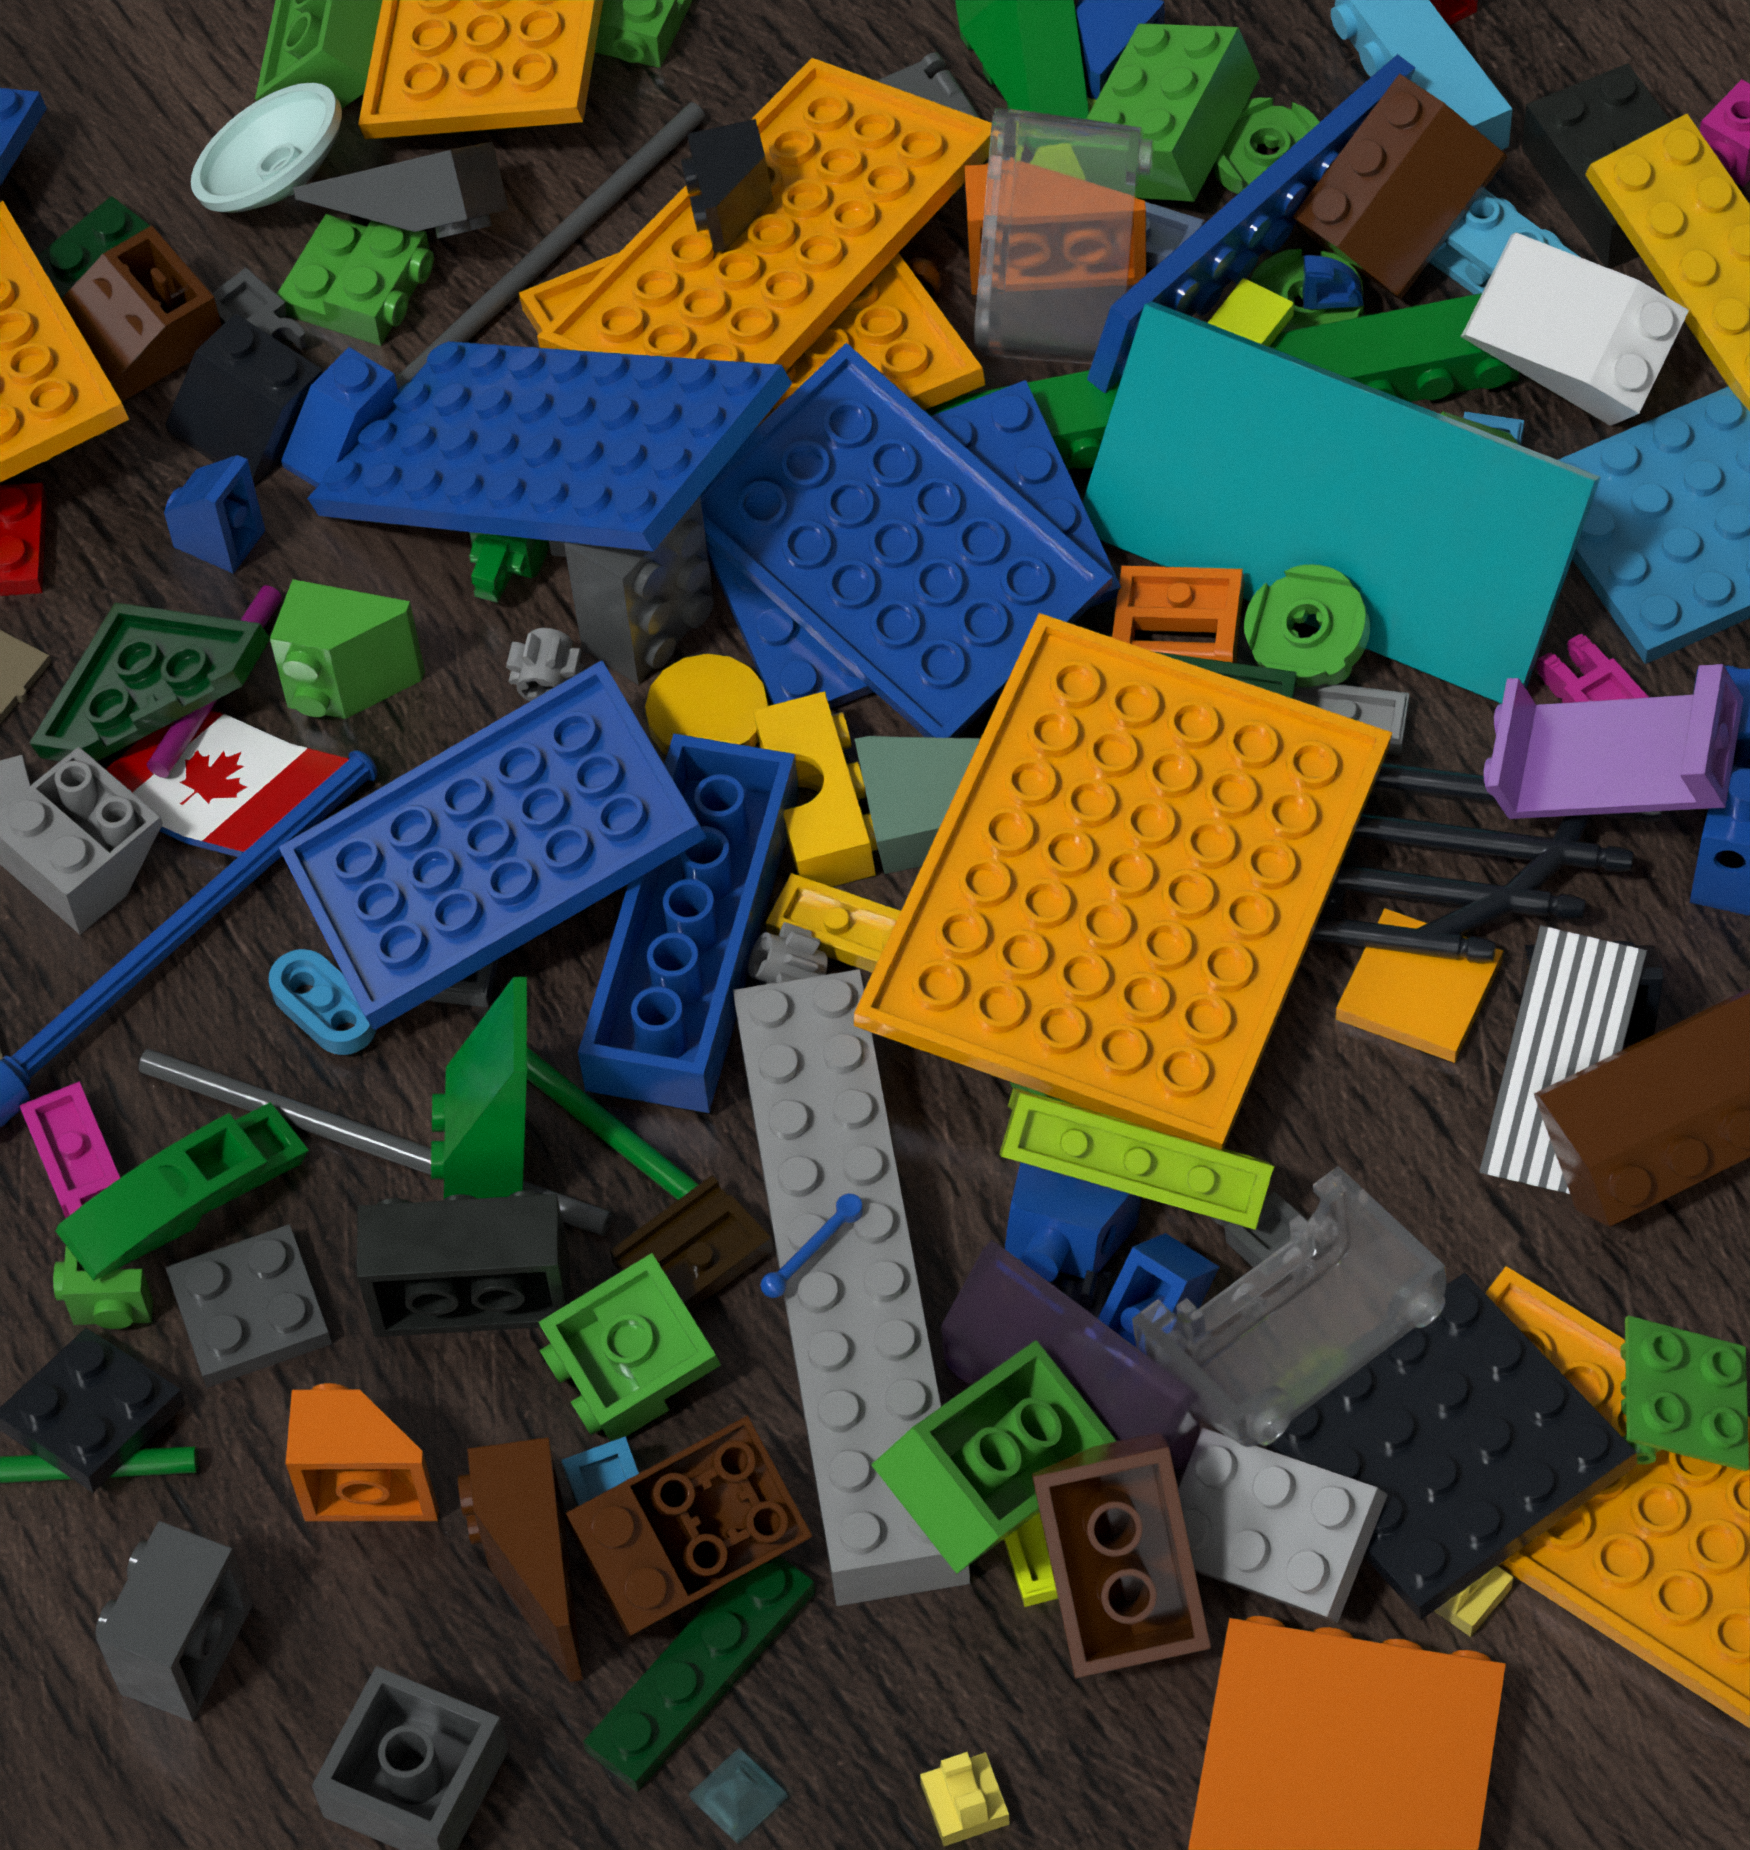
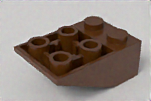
(141, 312)
(687, 1526)

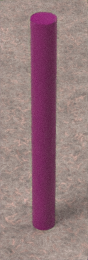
(185, 728)

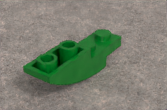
(179, 1186)

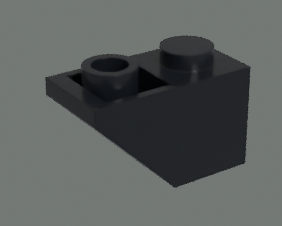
(731, 178)

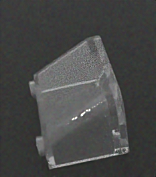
(1055, 233)
(1300, 1316)

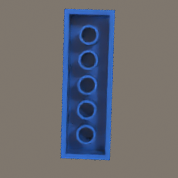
(690, 931)

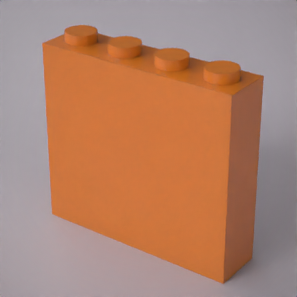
(1345, 1743)

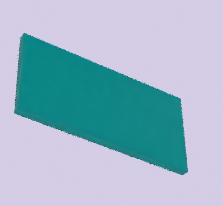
(1281, 465)

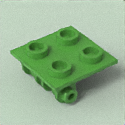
(1684, 1394)

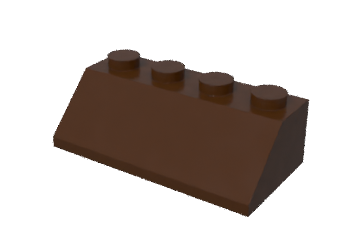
(1654, 1114)

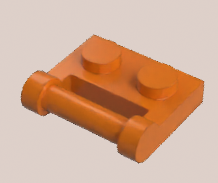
(1181, 602)

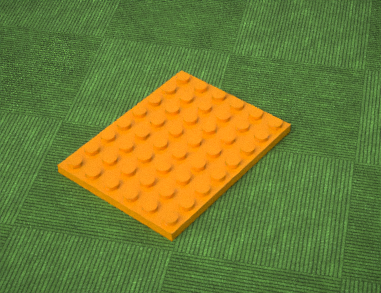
(1125, 882)

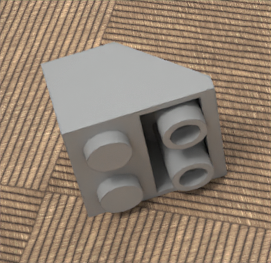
(77, 839)

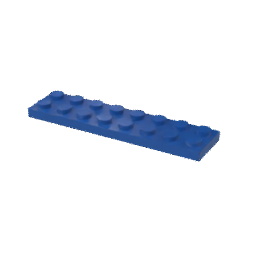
(1240, 232)

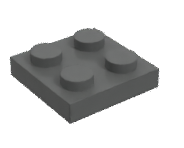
(248, 1306)

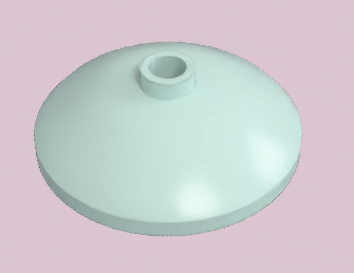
(268, 149)

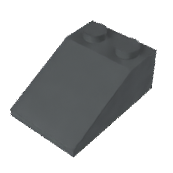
(439, 190)

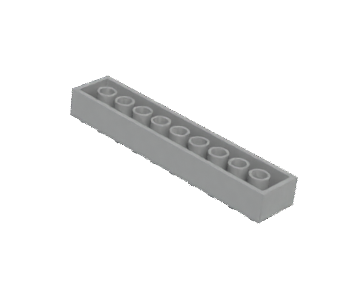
(858, 1297)

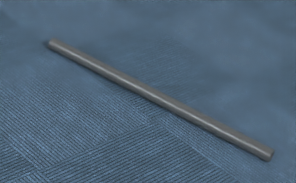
(563, 235)
(338, 1128)

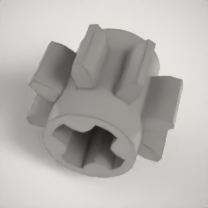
(542, 662)
(786, 956)

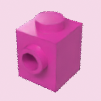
(1729, 132)

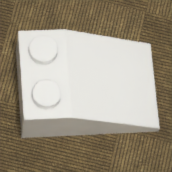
(1575, 327)

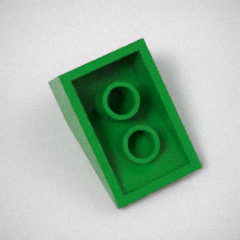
(485, 1104)

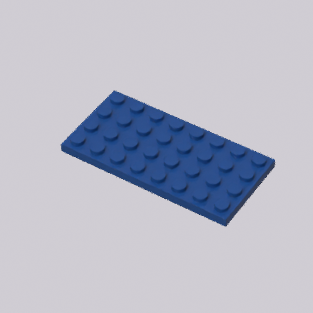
(551, 443)

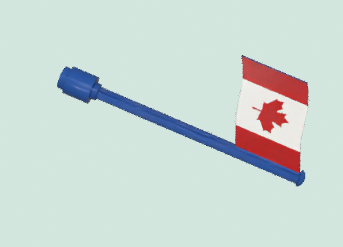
(226, 794)

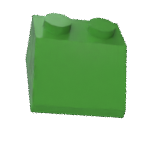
(343, 649)

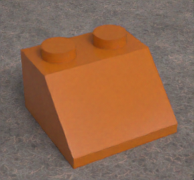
(354, 1460)

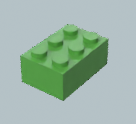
(1186, 96)
(974, 1458)

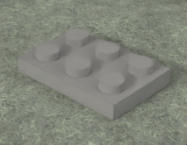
(1276, 1524)

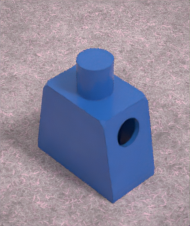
(1726, 830)
(1067, 1222)

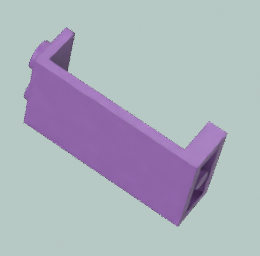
(1615, 752)

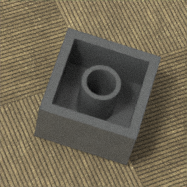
(173, 1620)
(410, 1765)

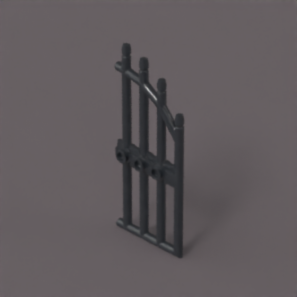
(1480, 900)

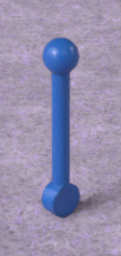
(848, 1210)

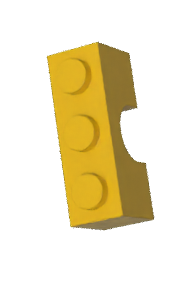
(829, 834)

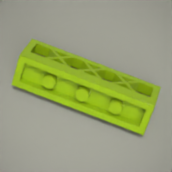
(1135, 1159)

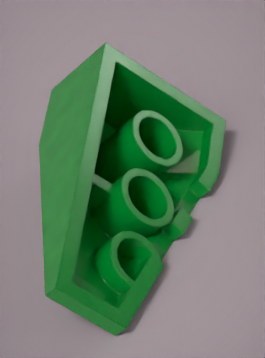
(1028, 52)

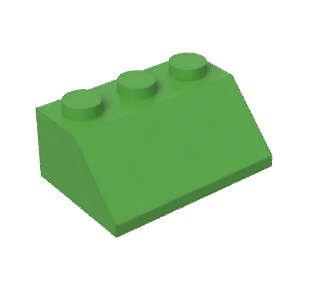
(321, 45)

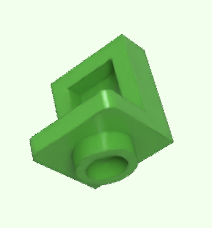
(109, 1301)

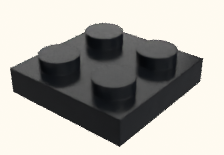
(90, 1409)

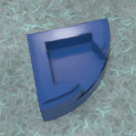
(1330, 284)

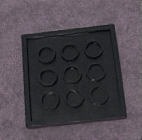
(1468, 1443)

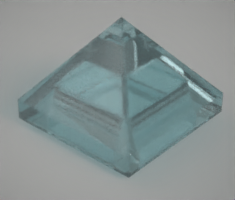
(738, 1795)

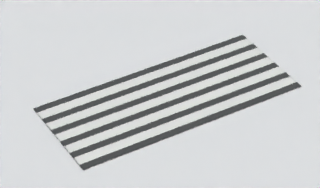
(1567, 1020)

